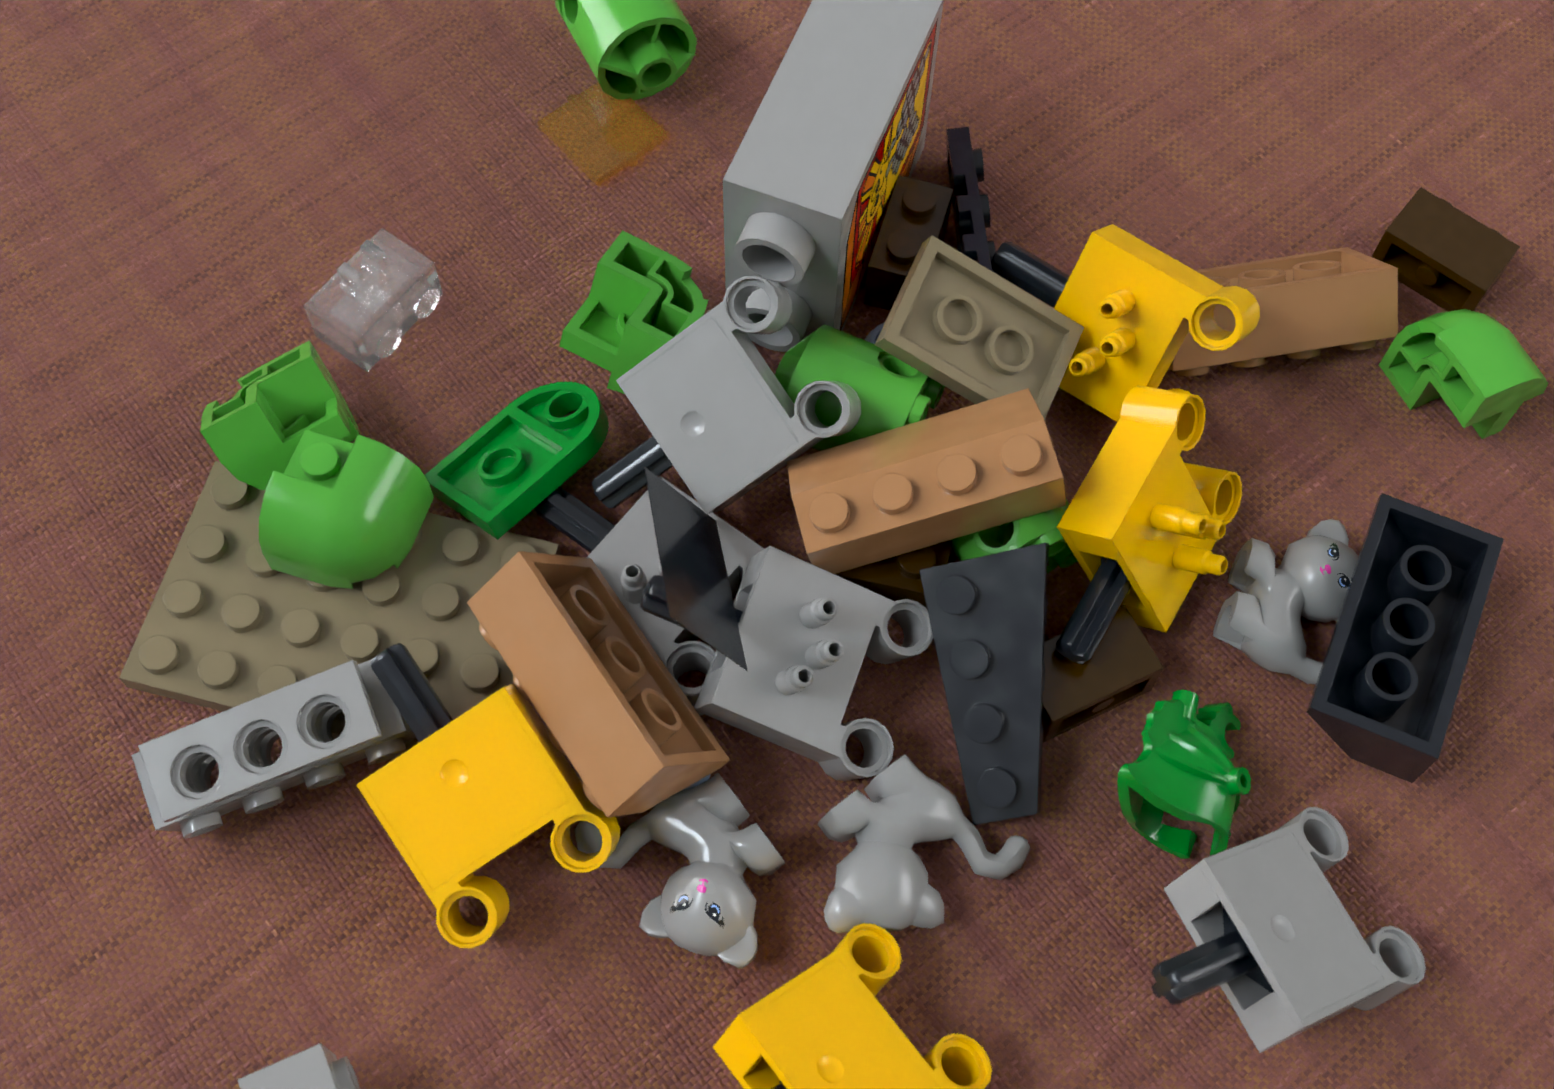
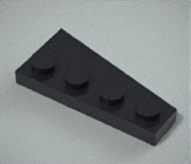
(969, 207)
(990, 654)

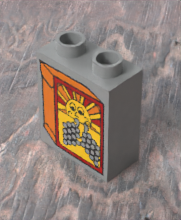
(827, 156)

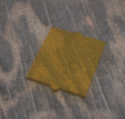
(601, 132)

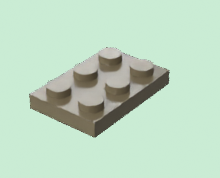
(977, 329)

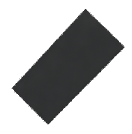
(694, 569)

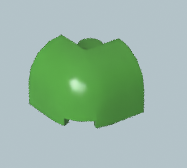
(633, 307)
(1467, 363)
(270, 413)
(342, 510)

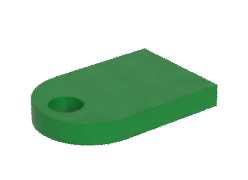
(521, 455)

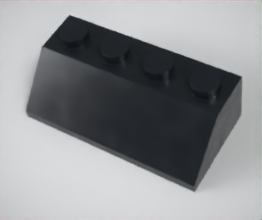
(1404, 637)

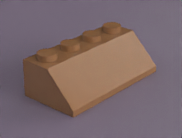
(1303, 307)
(926, 483)
(595, 682)

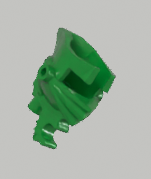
(1184, 773)

